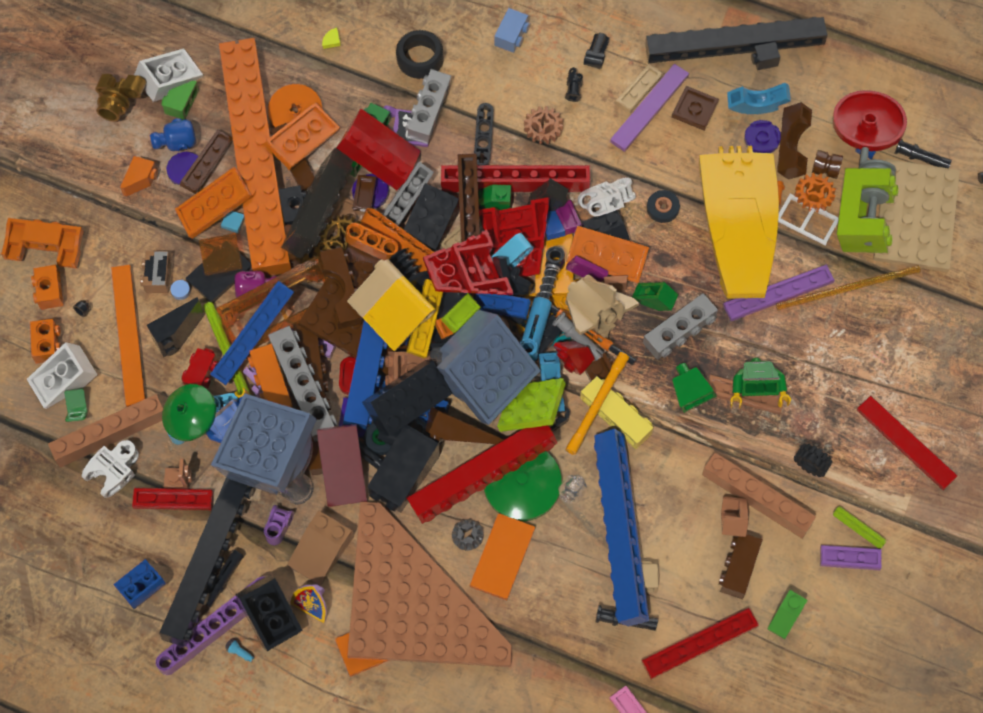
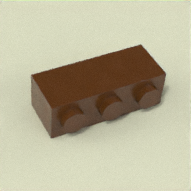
(740, 565)

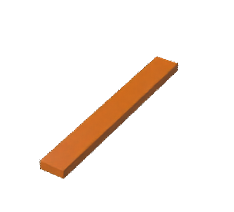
(128, 334)

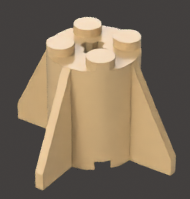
(596, 306)

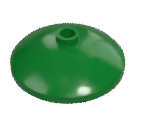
(195, 417)

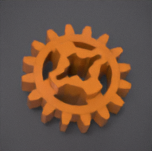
(815, 192)

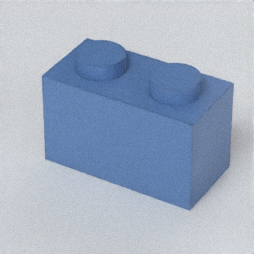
(511, 30)

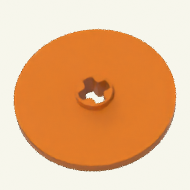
(286, 98)

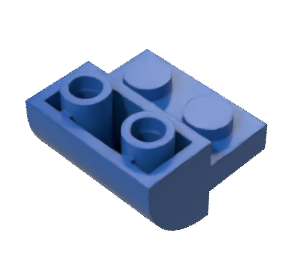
(139, 584)

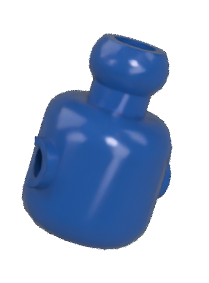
(176, 135)

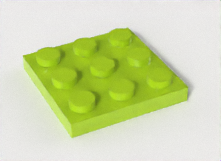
(533, 406)

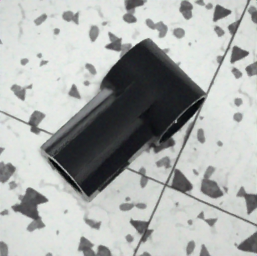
(596, 54)

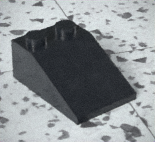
(608, 224)
(175, 327)

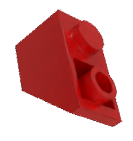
(574, 356)

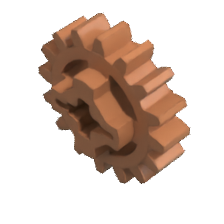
(551, 129)

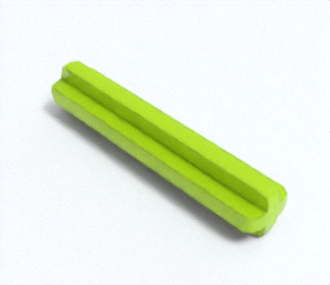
(859, 527)

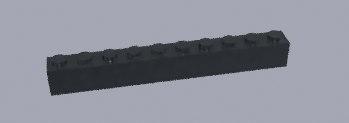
(734, 39)
(205, 562)

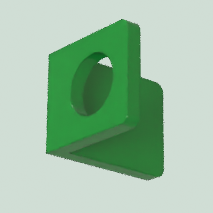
(75, 405)

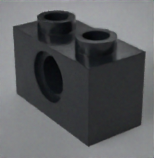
(291, 197)

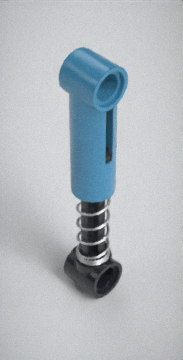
(541, 304)

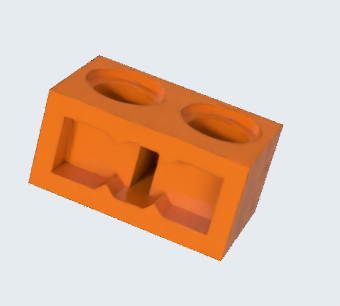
(40, 341)

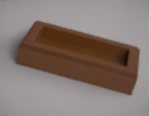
(364, 193)

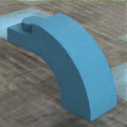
(758, 102)
(550, 369)

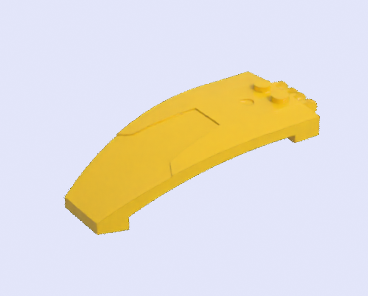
(741, 218)

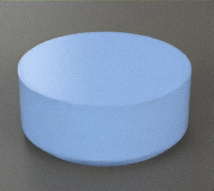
(180, 289)

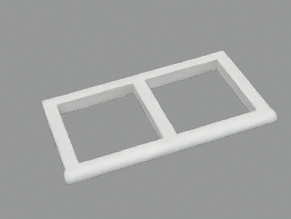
(801, 230)

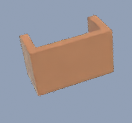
(734, 516)

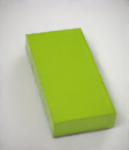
(460, 313)

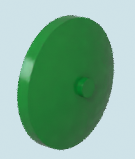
(528, 490)

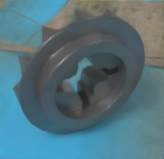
(468, 543)

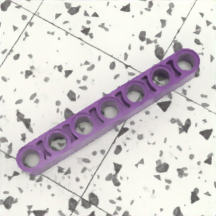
(203, 628)

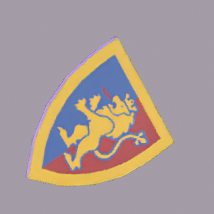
(310, 600)

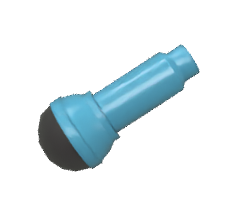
(233, 647)

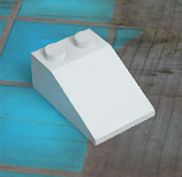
(167, 72)
(62, 371)

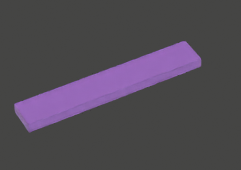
(649, 107)
(780, 292)

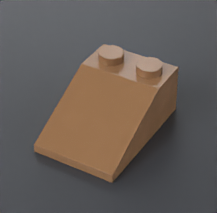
(320, 548)

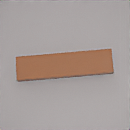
(723, 390)

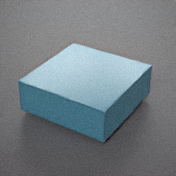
(233, 221)

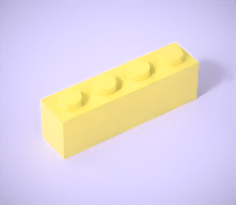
(619, 414)

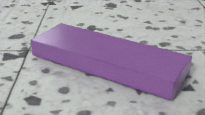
(850, 557)

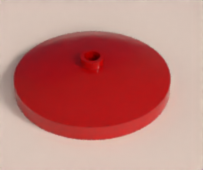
(869, 120)

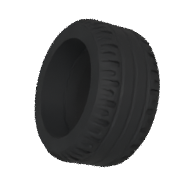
(415, 39)

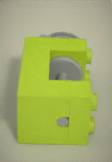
(872, 184)

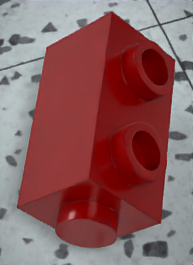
(200, 367)

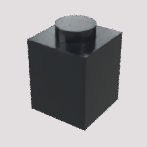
(765, 56)

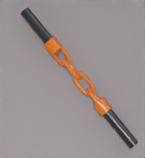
(605, 344)

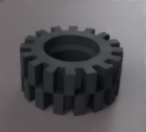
(813, 460)

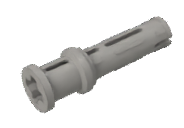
(568, 328)

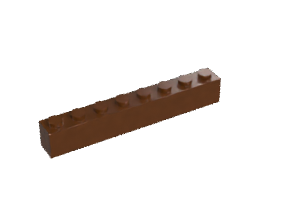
(314, 352)

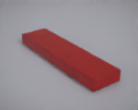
(172, 499)

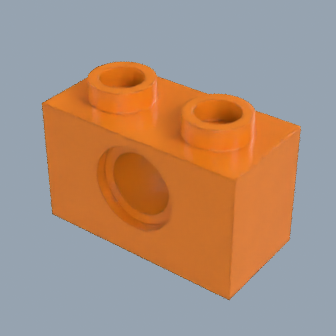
(53, 295)

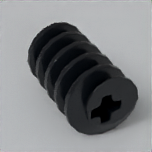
(403, 263)

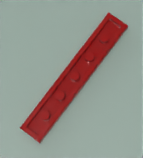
(907, 443)
(699, 643)

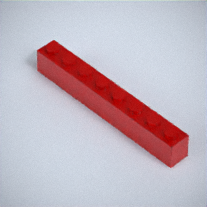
(521, 177)
(481, 471)

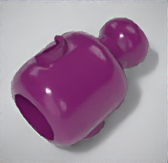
(249, 280)

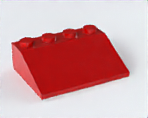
(379, 149)

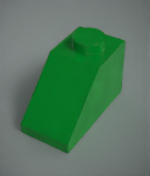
(495, 196)
(655, 296)

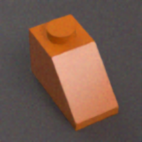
(138, 176)

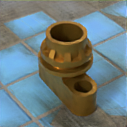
(114, 95)

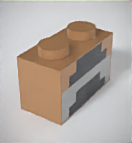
(156, 272)

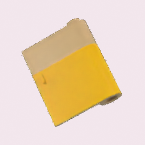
(391, 304)

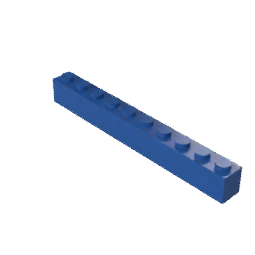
(621, 528)

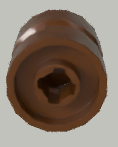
(827, 164)

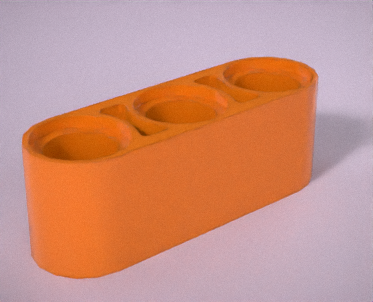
(365, 234)

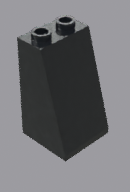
(403, 468)

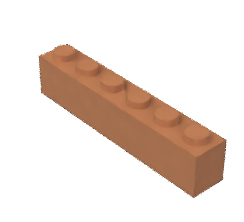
(106, 431)
(758, 495)

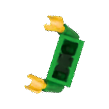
(759, 379)

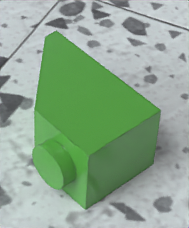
(180, 100)
(787, 614)

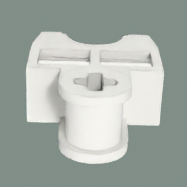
(608, 196)
(117, 458)

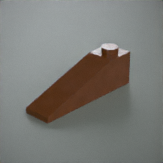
(452, 429)

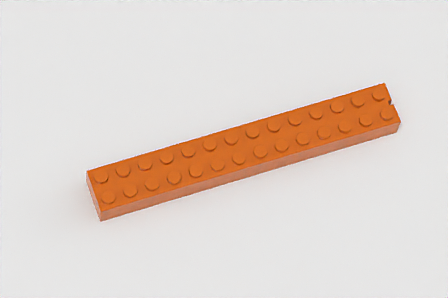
(253, 159)

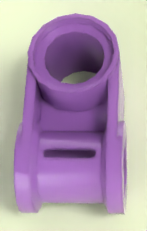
(278, 521)

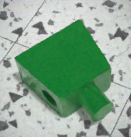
(691, 388)

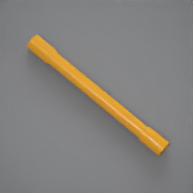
(578, 438)

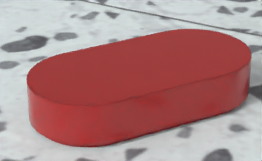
(346, 373)

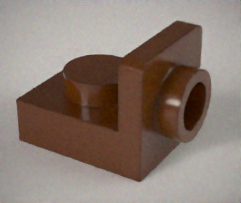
(599, 368)

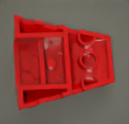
(526, 219)
(466, 268)

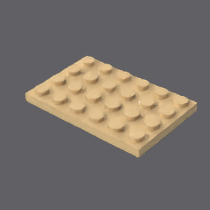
(921, 216)

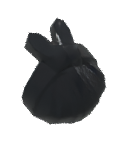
(520, 286)

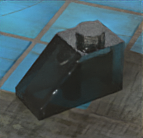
(553, 190)

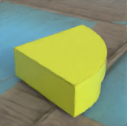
(331, 39)

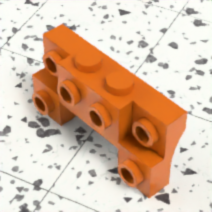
(42, 236)

